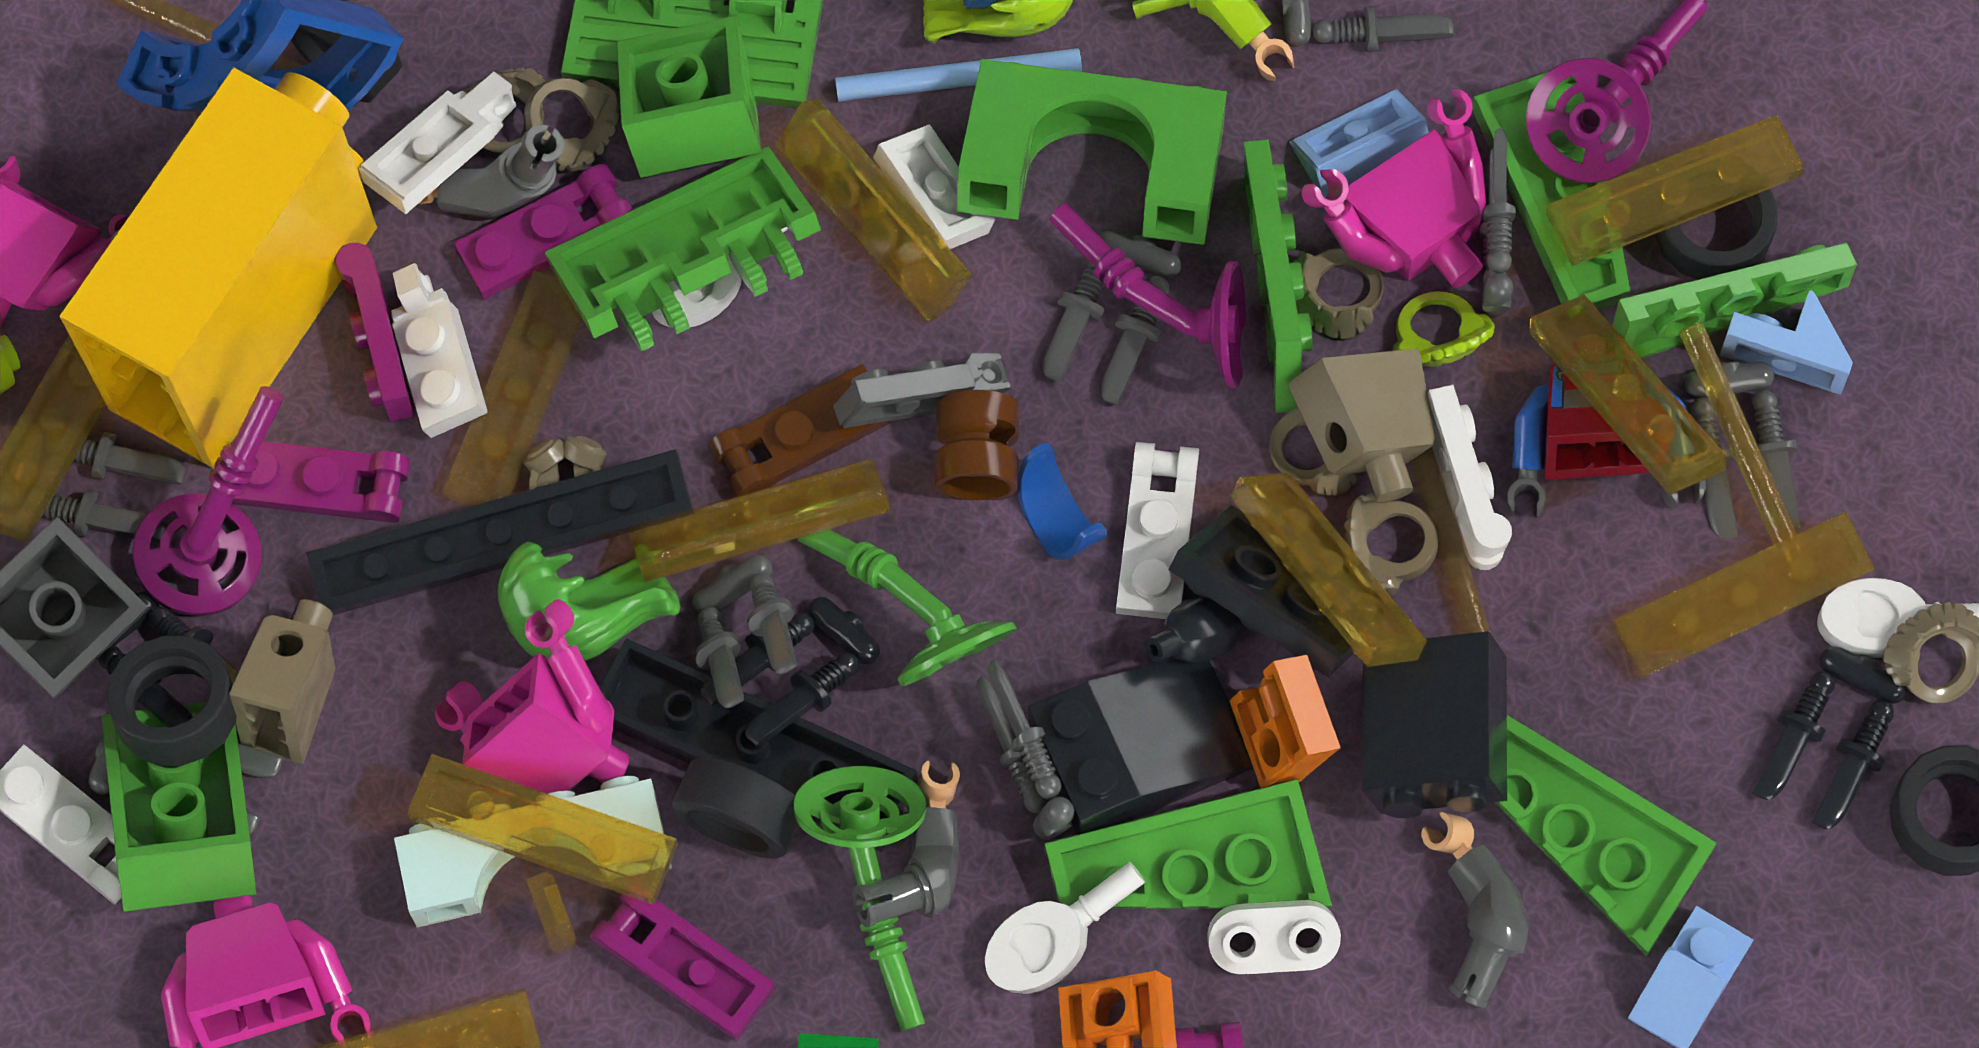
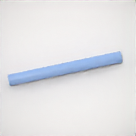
(941, 76)

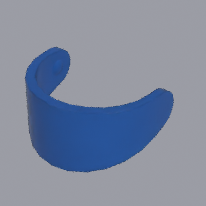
(1051, 508)

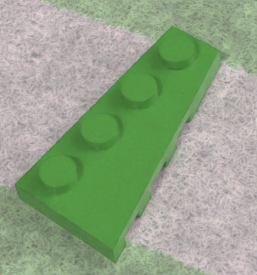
(1535, 185)
(1278, 280)
(1653, 318)
(1602, 835)
(1201, 855)

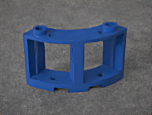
(188, 74)

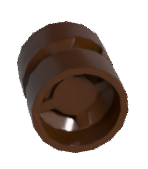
(977, 448)

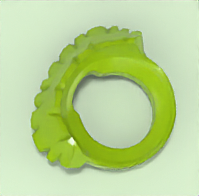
(1472, 333)

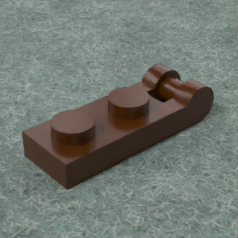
(791, 435)

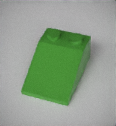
(178, 827)

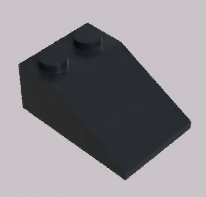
(1140, 740)

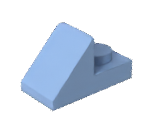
(1807, 355)
(1690, 979)

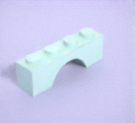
(450, 875)

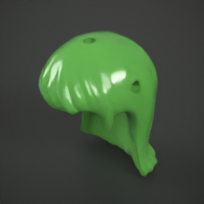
(602, 606)

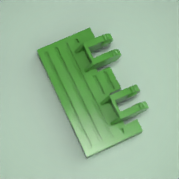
(775, 42)
(686, 242)

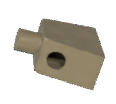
(1368, 415)
(285, 682)

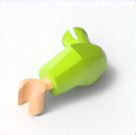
(1238, 19)

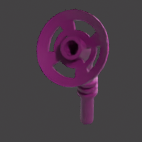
(1604, 104)
(1214, 323)
(203, 529)

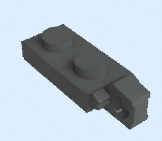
(885, 397)

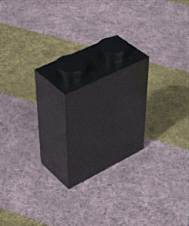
(1437, 728)

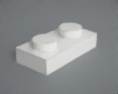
(928, 180)

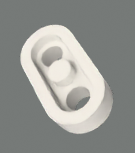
(1274, 934)

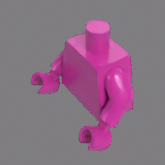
(1415, 204)
(43, 247)
(543, 723)
(252, 977)

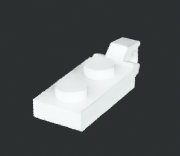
(438, 142)
(435, 354)

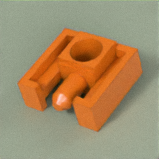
(1285, 723)
(1146, 1013)

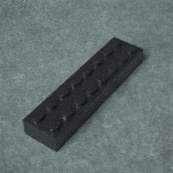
(664, 708)

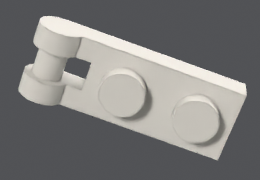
(1467, 481)
(1155, 531)
(59, 818)

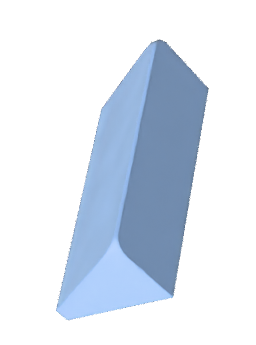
(1360, 139)

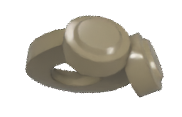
(544, 459)

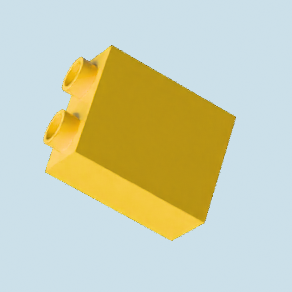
(223, 262)

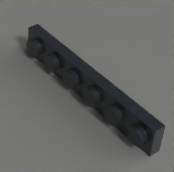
(488, 533)

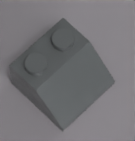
(61, 608)

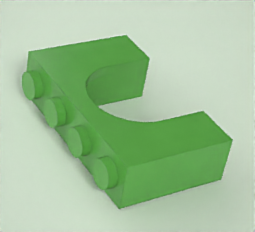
(1029, 106)

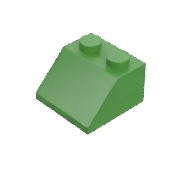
(687, 97)

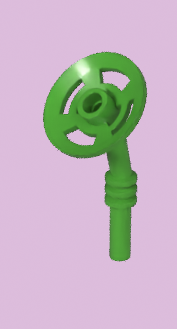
(947, 633)
(862, 832)

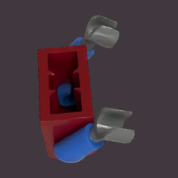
(1568, 440)

